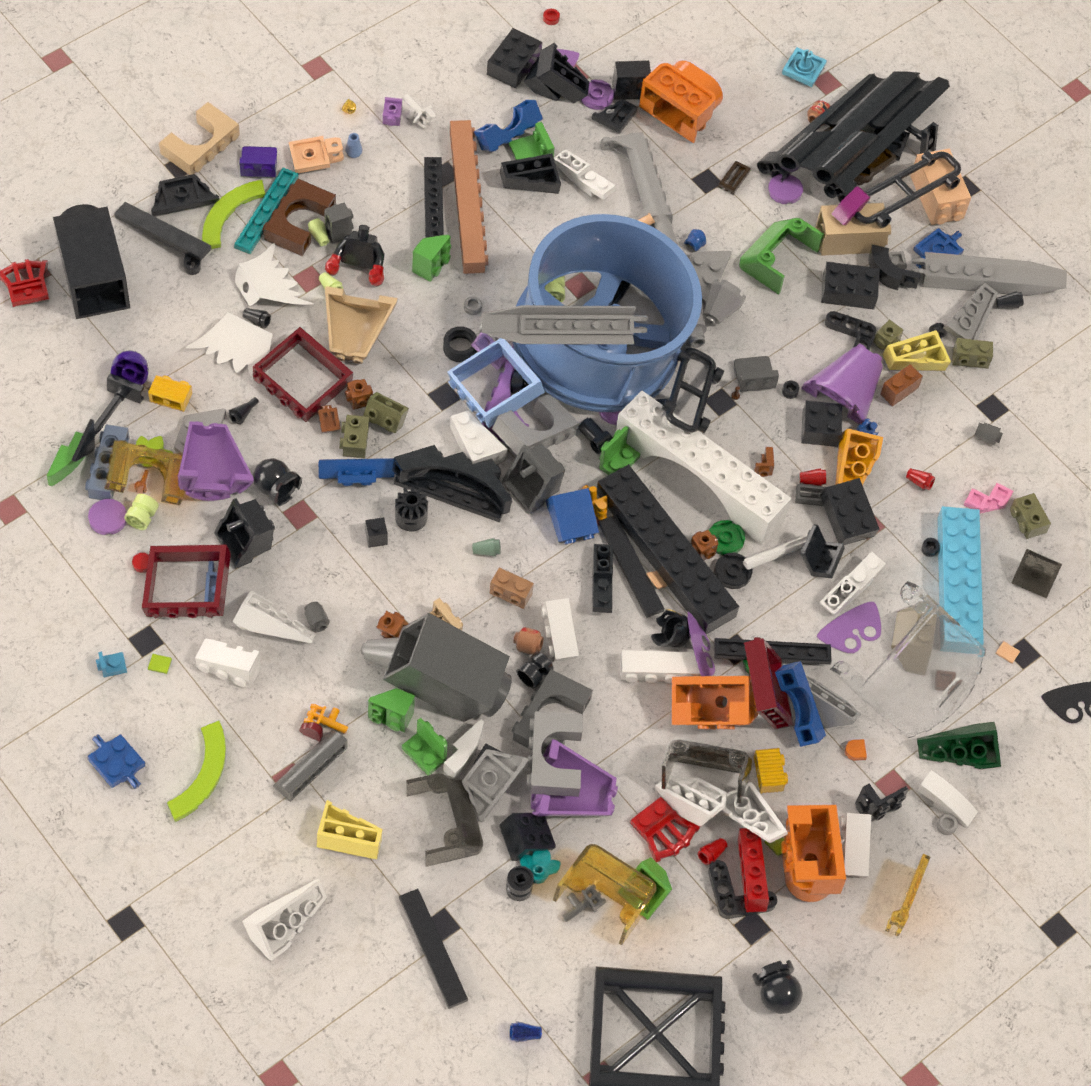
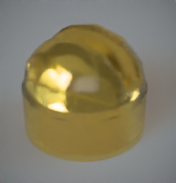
(349, 107)

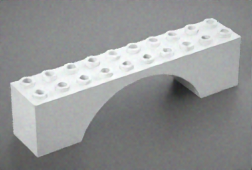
(744, 493)

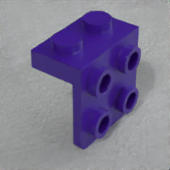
(258, 161)

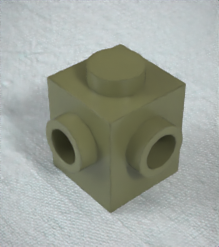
(888, 334)

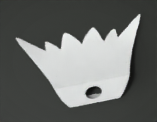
(266, 280)
(236, 340)

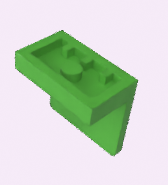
(533, 145)
(617, 453)
(426, 747)

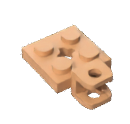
(321, 151)

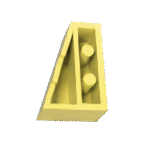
(922, 352)
(347, 833)

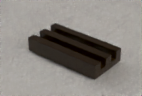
(729, 186)

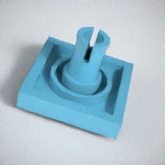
(804, 66)

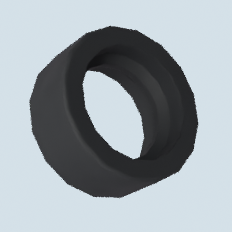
(458, 332)

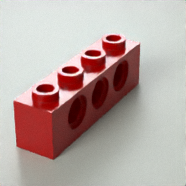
(752, 871)

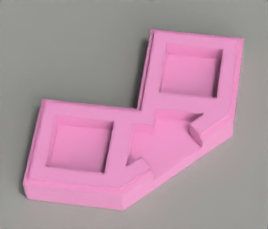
(997, 500)

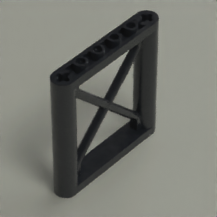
(702, 987)

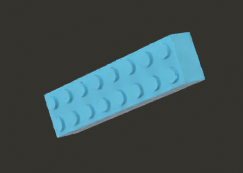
(961, 568)

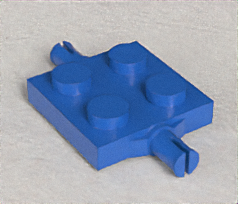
(939, 243)
(116, 761)

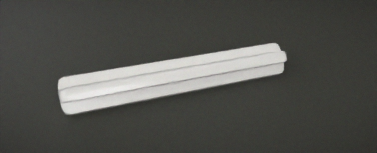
(774, 553)

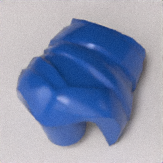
(696, 239)
(867, 427)

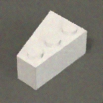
(476, 440)
(559, 630)
(228, 662)
(855, 841)

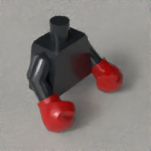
(359, 250)

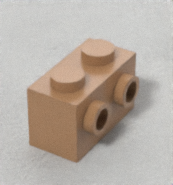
(511, 588)

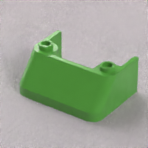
(759, 257)

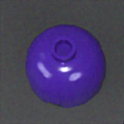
(130, 366)

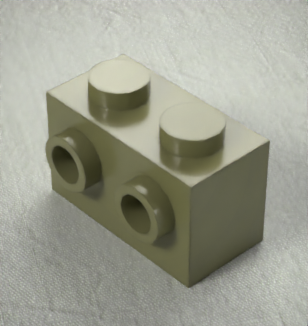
(972, 353)
(385, 412)
(355, 436)
(1030, 516)

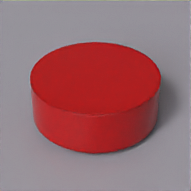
(551, 16)
(140, 562)

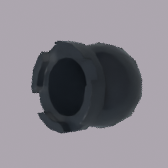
(276, 480)
(779, 989)

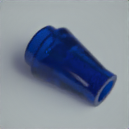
(524, 1032)

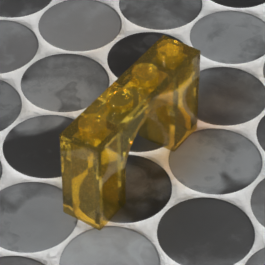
(125, 455)

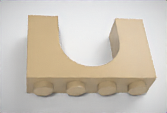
(193, 157)

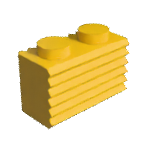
(170, 392)
(769, 770)

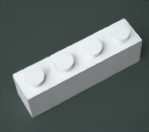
(657, 665)

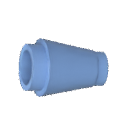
(353, 146)

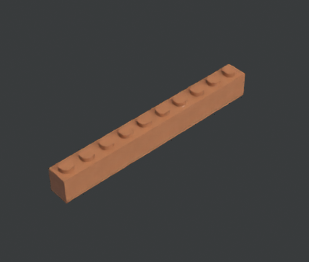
(467, 197)

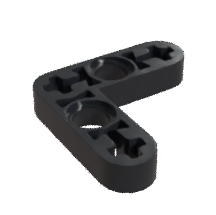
(861, 336)
(734, 902)

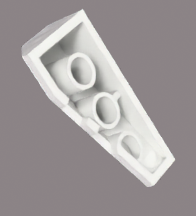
(754, 814)
(281, 920)

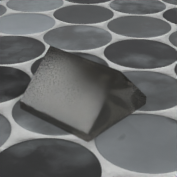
(1036, 573)

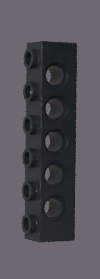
(433, 197)

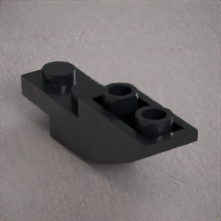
(602, 578)

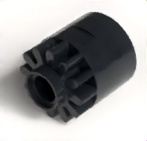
(411, 510)

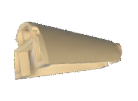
(355, 323)

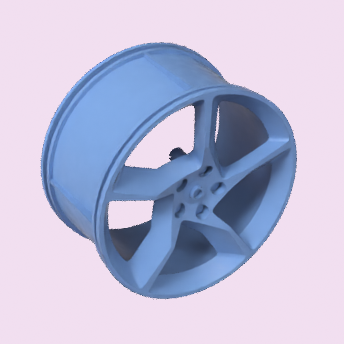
(619, 249)

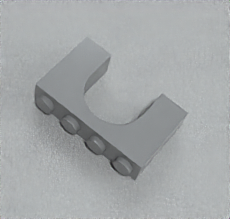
(550, 412)
(544, 777)

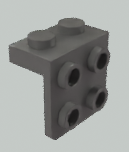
(755, 373)

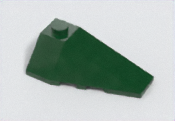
(968, 745)

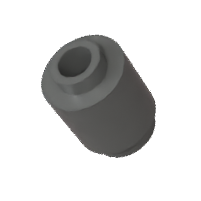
(988, 433)
(316, 616)

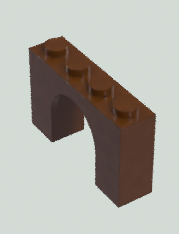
(299, 197)

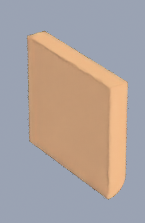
(656, 579)
(1007, 652)

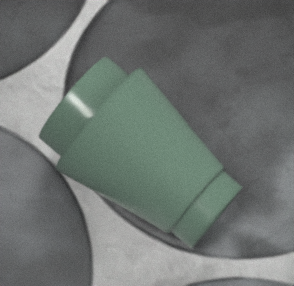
(487, 547)

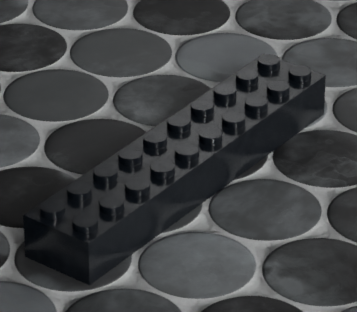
(667, 549)

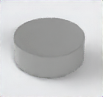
(472, 305)
(947, 824)

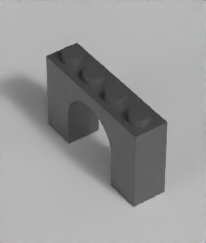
(553, 689)

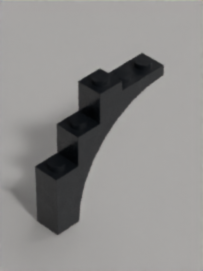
(456, 468)

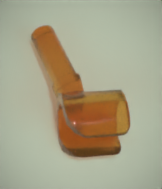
(142, 482)

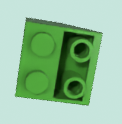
(431, 256)
(392, 709)

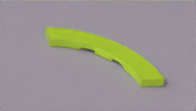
(225, 207)
(208, 776)

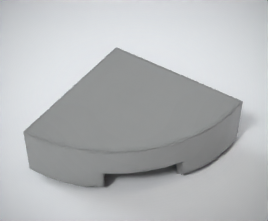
(898, 259)

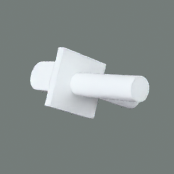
(424, 115)

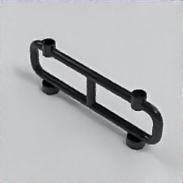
(950, 180)
(713, 374)

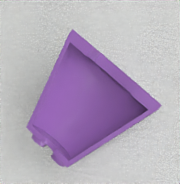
(849, 381)
(212, 463)
(595, 789)

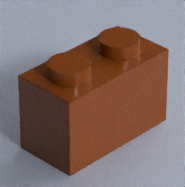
(901, 385)

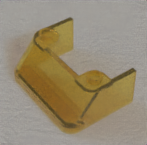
(614, 880)

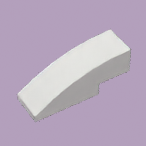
(464, 750)
(947, 798)

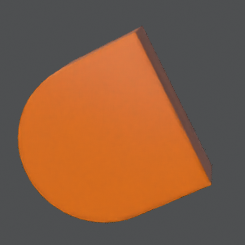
(856, 750)

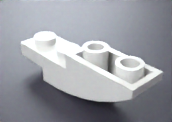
(582, 176)
(853, 584)

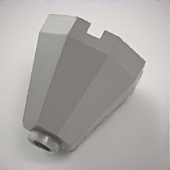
(722, 301)

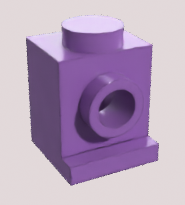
(392, 111)

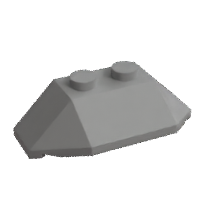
(831, 707)

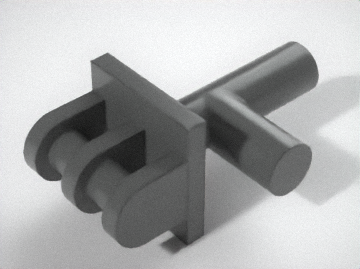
(588, 901)

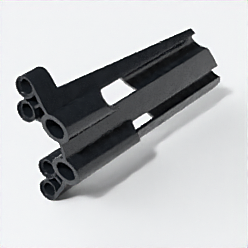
(846, 150)

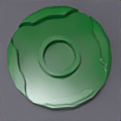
(729, 536)

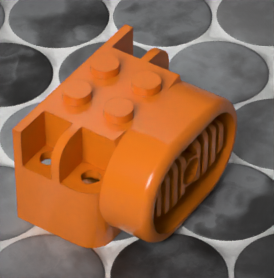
(681, 97)
(700, 699)
(813, 852)

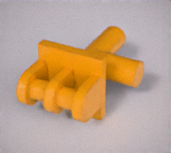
(599, 505)
(328, 721)

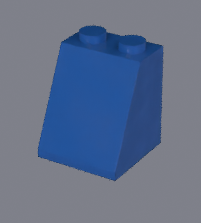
(573, 516)

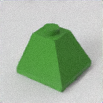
(663, 887)

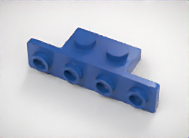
(356, 470)

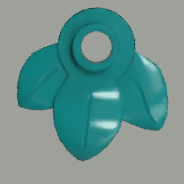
(541, 863)

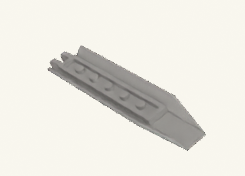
(1002, 275)
(564, 324)

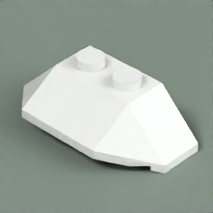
(693, 798)

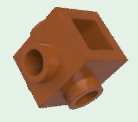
(358, 393)
(705, 544)
(391, 624)

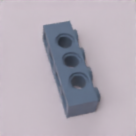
(102, 454)

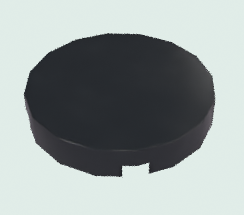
(732, 572)

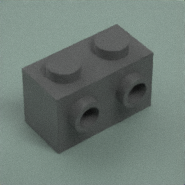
(338, 222)

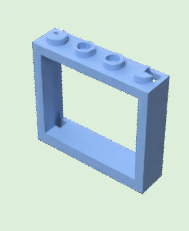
(481, 360)

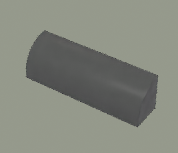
(311, 765)

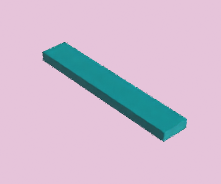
(254, 229)

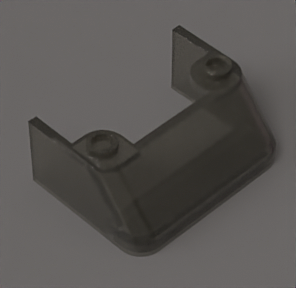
(710, 757)
(459, 841)

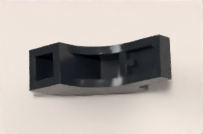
(890, 274)

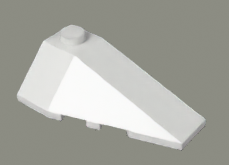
(260, 617)

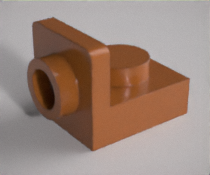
(328, 419)
(766, 466)

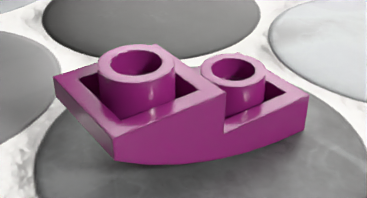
(850, 205)

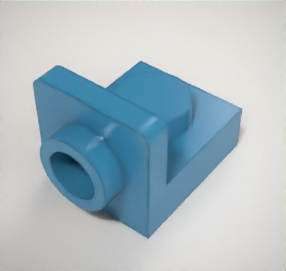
(111, 664)

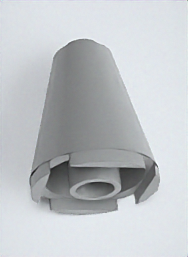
(379, 650)

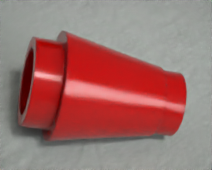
(813, 477)
(920, 478)
(711, 852)

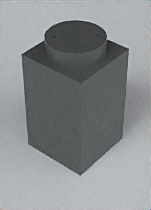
(449, 669)

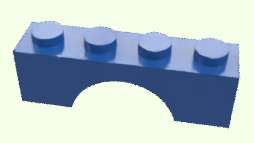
(524, 117)
(808, 722)

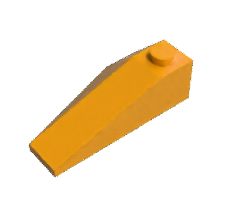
(857, 455)

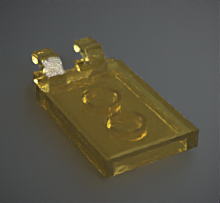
(901, 916)

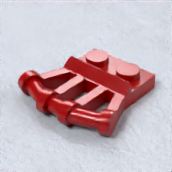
(28, 290)
(655, 819)

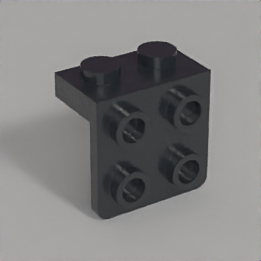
(819, 555)
(870, 803)
(526, 833)

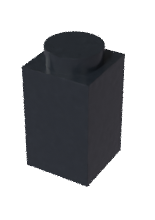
(91, 261)

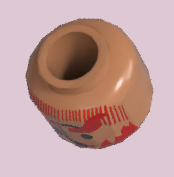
(816, 110)
(528, 640)

